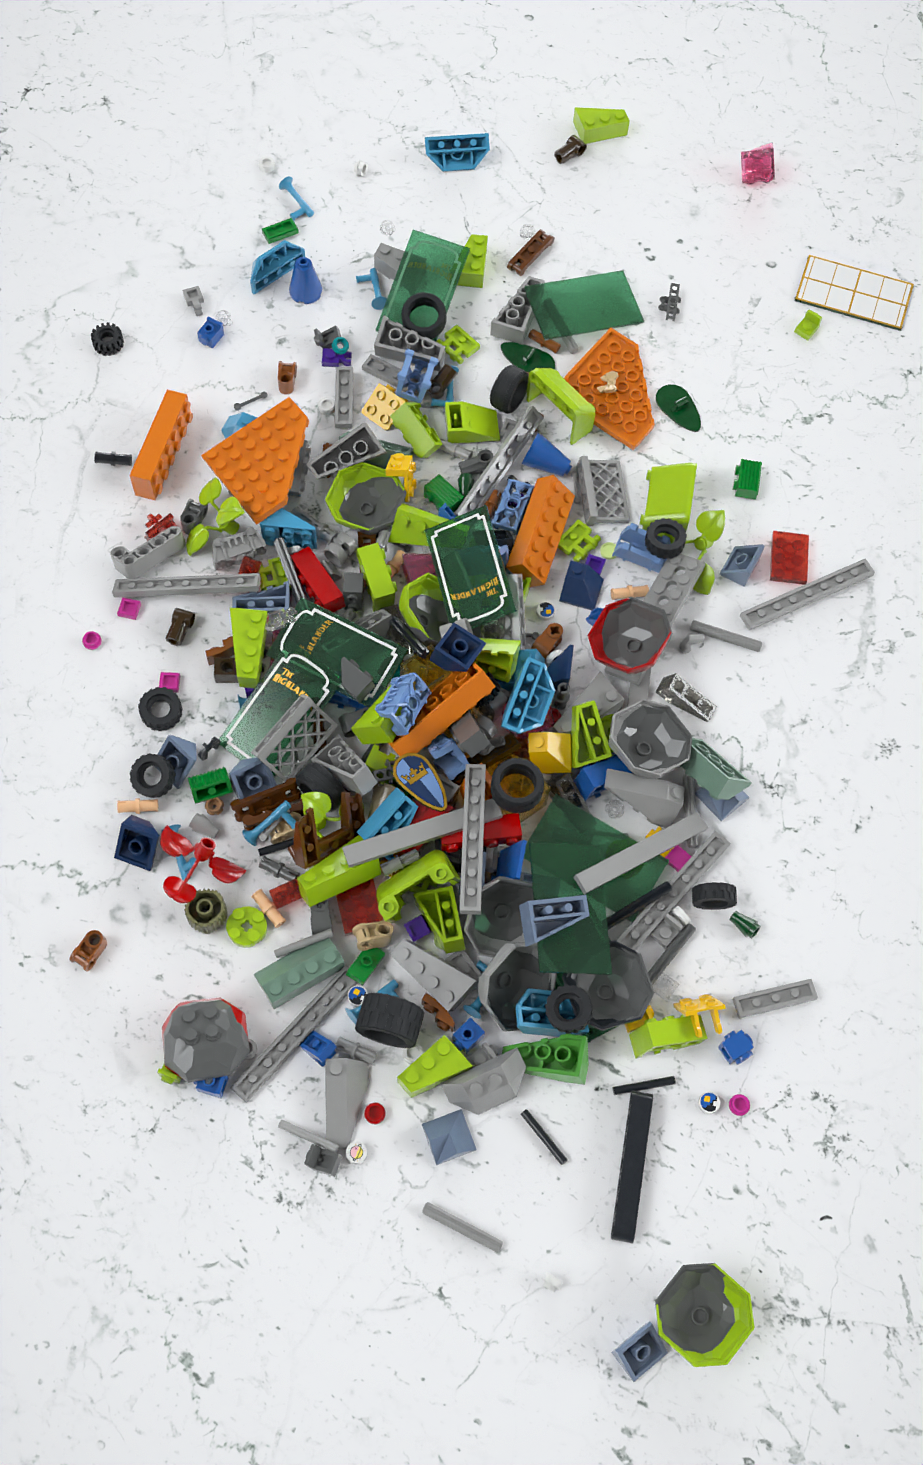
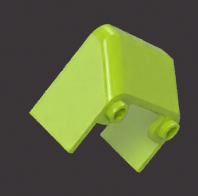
(565, 398)

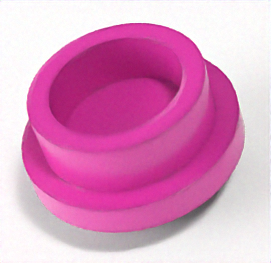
(91, 640)
(739, 1105)

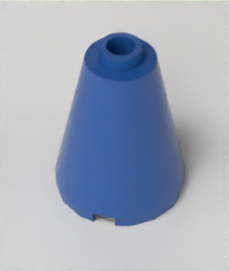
(305, 282)
(546, 457)

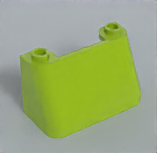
(669, 493)
(432, 865)

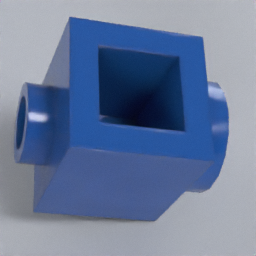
(468, 1036)
(736, 1047)

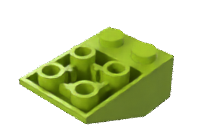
(470, 423)

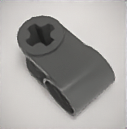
(192, 515)
(348, 720)
(320, 918)

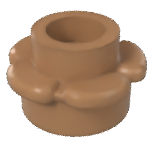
(219, 806)

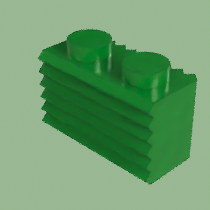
(748, 479)
(441, 491)
(210, 785)

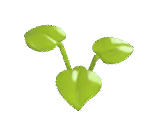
(228, 511)
(711, 526)
(321, 805)

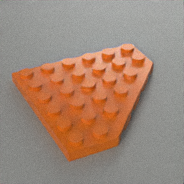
(627, 411)
(261, 459)

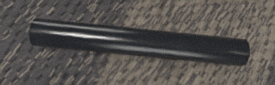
(276, 847)
(644, 1085)
(544, 1137)

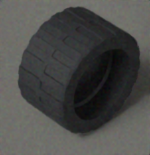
(389, 1020)

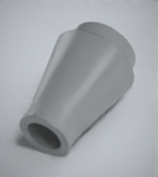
(204, 826)

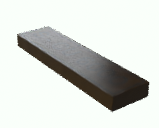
(497, 754)

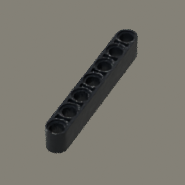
(632, 1167)

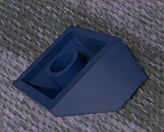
(581, 586)
(457, 649)
(561, 668)
(137, 843)

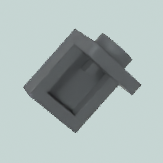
(326, 338)
(323, 1160)

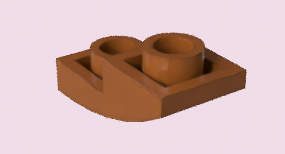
(221, 652)
(443, 1018)

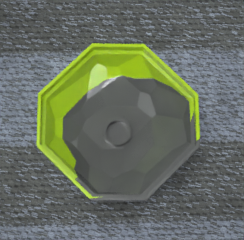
(365, 498)
(424, 609)
(704, 1315)

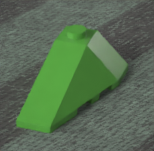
(556, 1058)

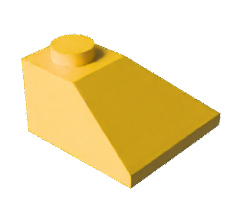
(551, 752)

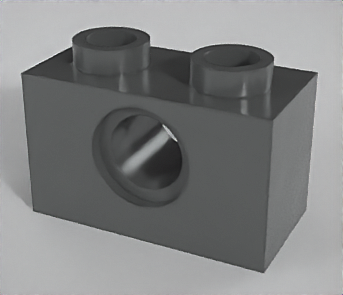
(353, 591)

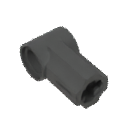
(476, 463)

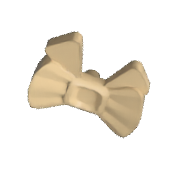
(610, 378)

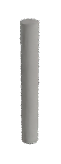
(303, 943)
(308, 1136)

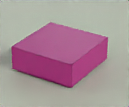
(129, 608)
(170, 681)
(677, 858)

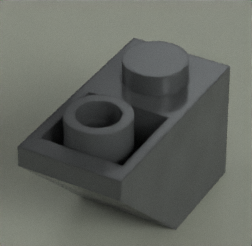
(354, 681)

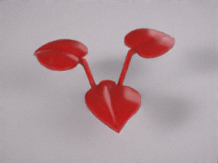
(175, 845)

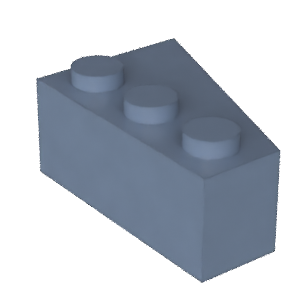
(266, 600)
(549, 916)

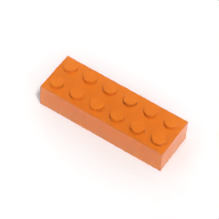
(161, 445)
(541, 530)
(443, 707)

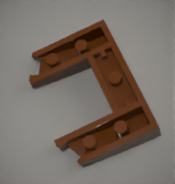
(310, 849)

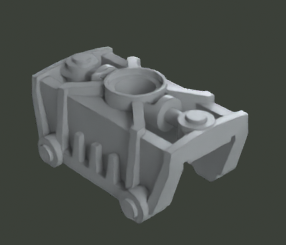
(232, 549)

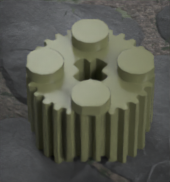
(206, 921)

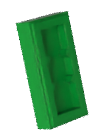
(280, 230)
(365, 965)

